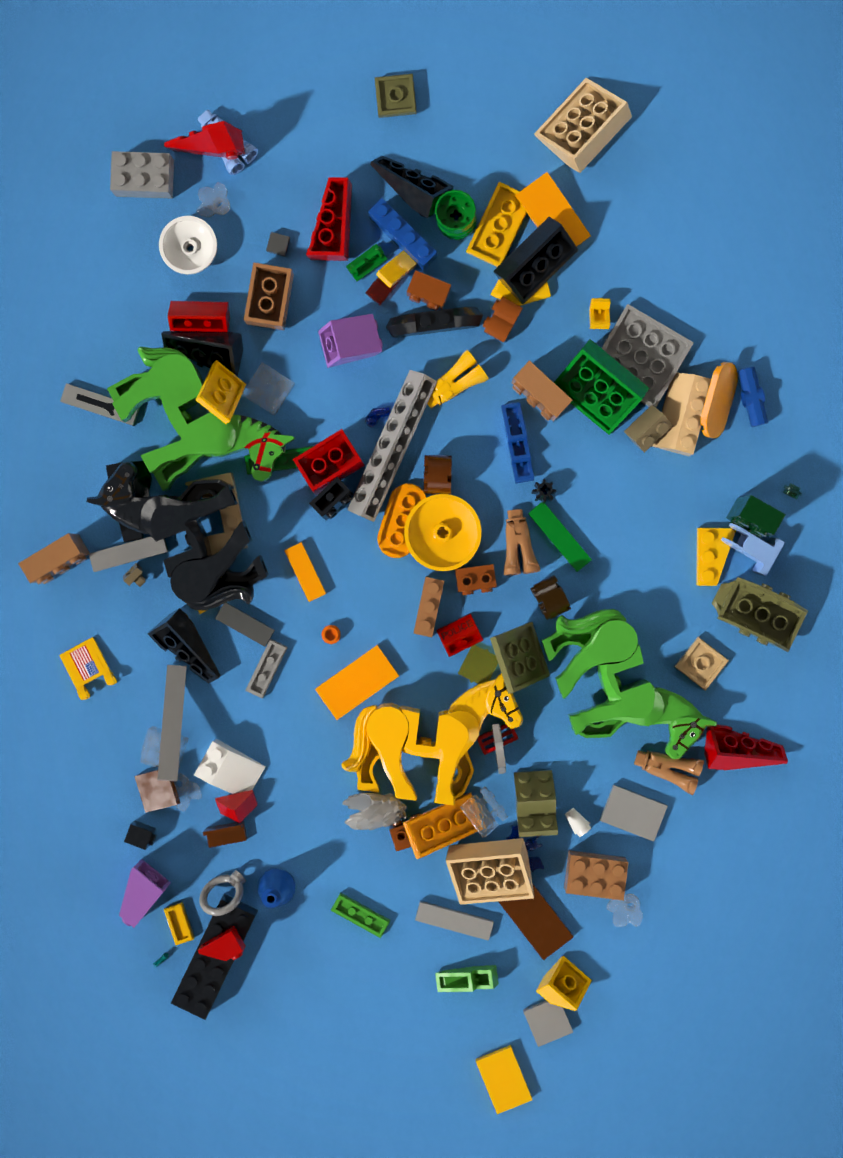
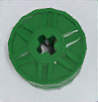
(452, 204)

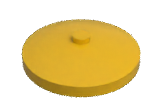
(442, 532)

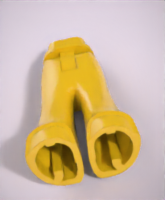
(446, 387)

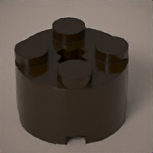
(551, 597)

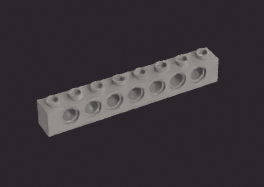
(392, 445)

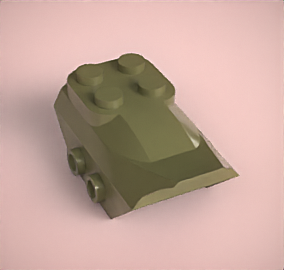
(759, 612)

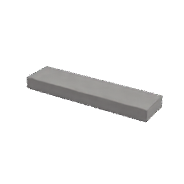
(127, 553)
(454, 920)

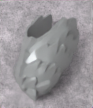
(374, 810)

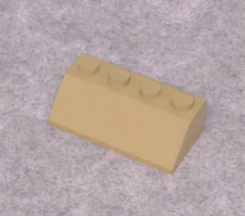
(683, 409)

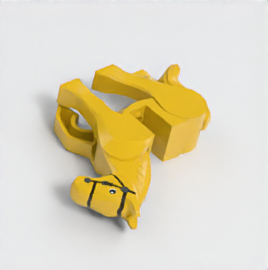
(392, 728)

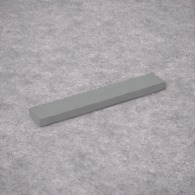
(172, 723)

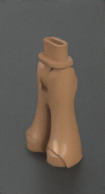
(518, 533)
(660, 764)

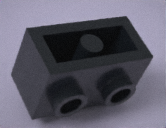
(331, 499)

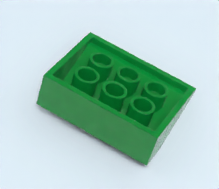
(601, 387)

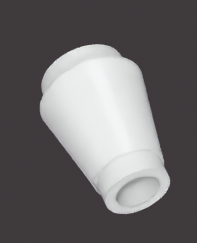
(577, 822)

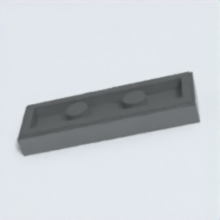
(245, 624)

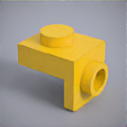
(599, 313)

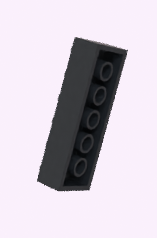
(206, 974)

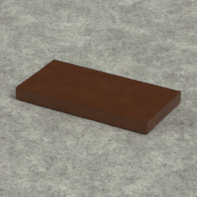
(538, 923)

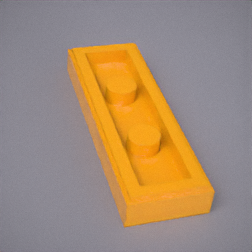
(305, 572)

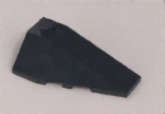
(207, 347)

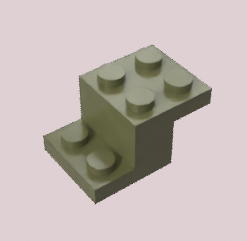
(535, 803)

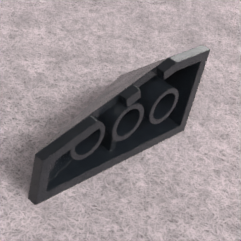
(415, 189)
(142, 486)
(181, 638)

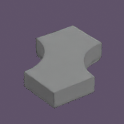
(499, 748)

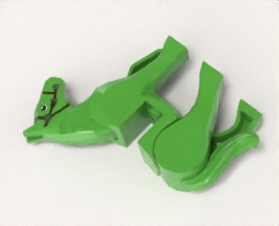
(614, 647)

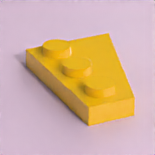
(711, 554)

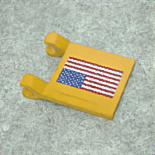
(86, 664)

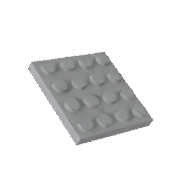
(647, 351)

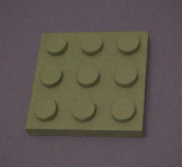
(520, 657)

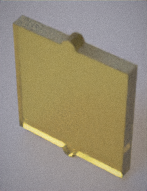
(478, 665)

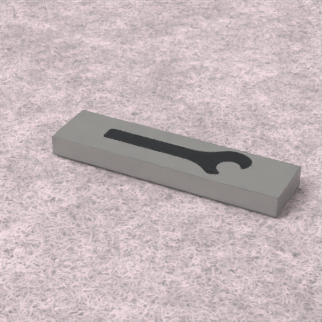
(93, 403)

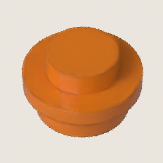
(331, 634)

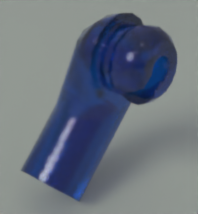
(375, 414)

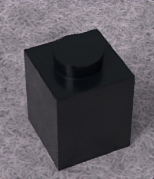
(140, 835)

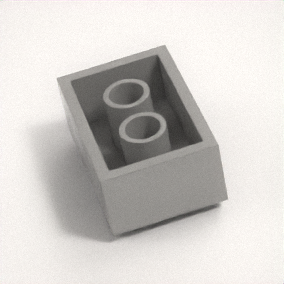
(142, 174)

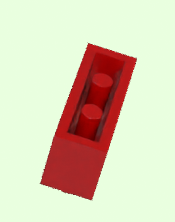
(199, 316)

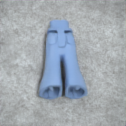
(233, 166)

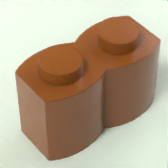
(502, 320)

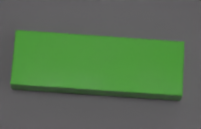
(360, 915)

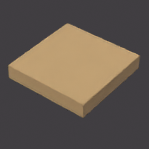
(701, 663)

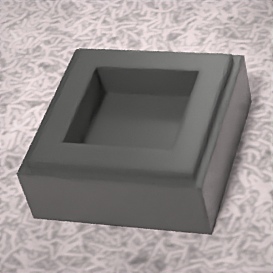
(278, 244)

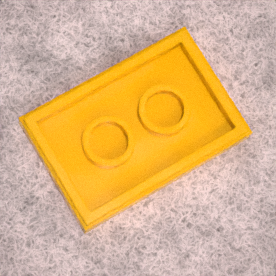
(221, 392)
(503, 1079)

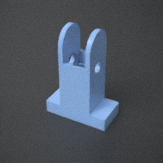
(756, 549)

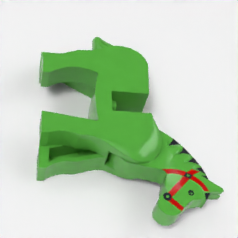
(177, 385)

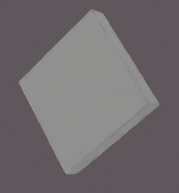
(547, 1022)

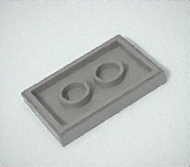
(633, 813)

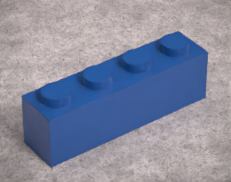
(402, 234)

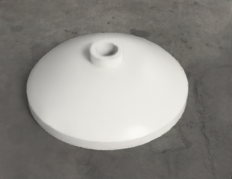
(181, 234)

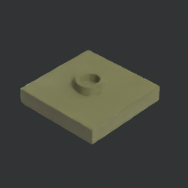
(395, 95)

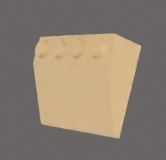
(584, 124)
(490, 871)

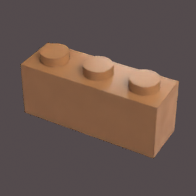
(428, 607)

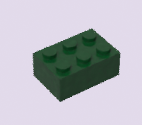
(755, 516)

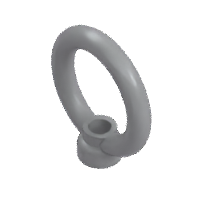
(236, 880)

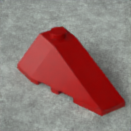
(214, 140)
(734, 750)

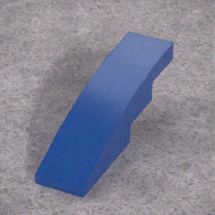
(517, 442)

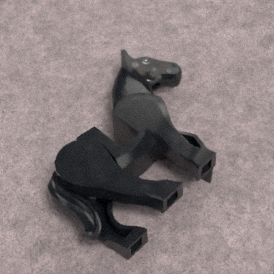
(195, 574)

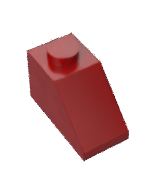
(224, 946)

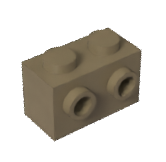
(648, 428)

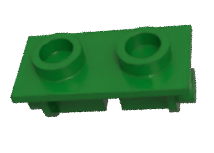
(366, 262)

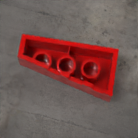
(332, 228)

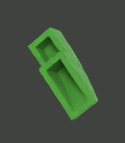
(467, 979)

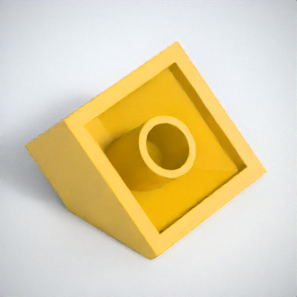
(564, 985)

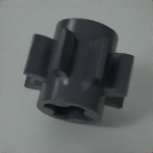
(547, 488)

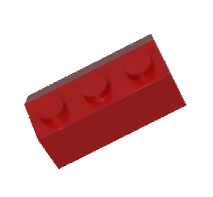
(328, 460)

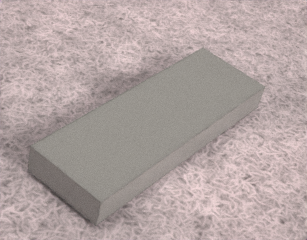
(266, 668)

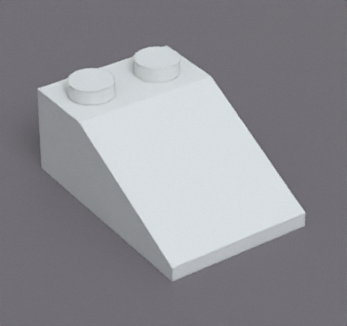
(229, 768)

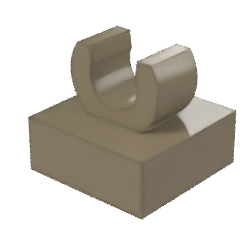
(134, 575)

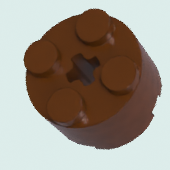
(437, 474)

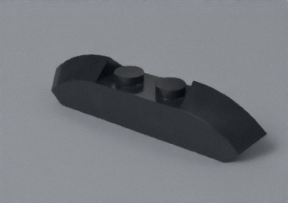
(434, 321)

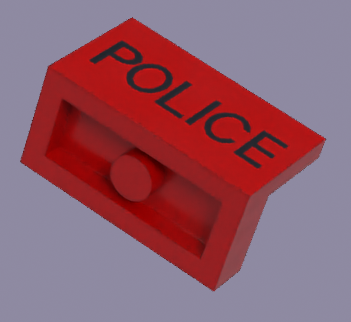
(459, 635)

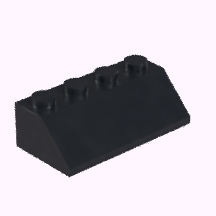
(536, 260)

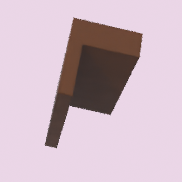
(225, 834)

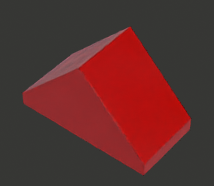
(237, 805)

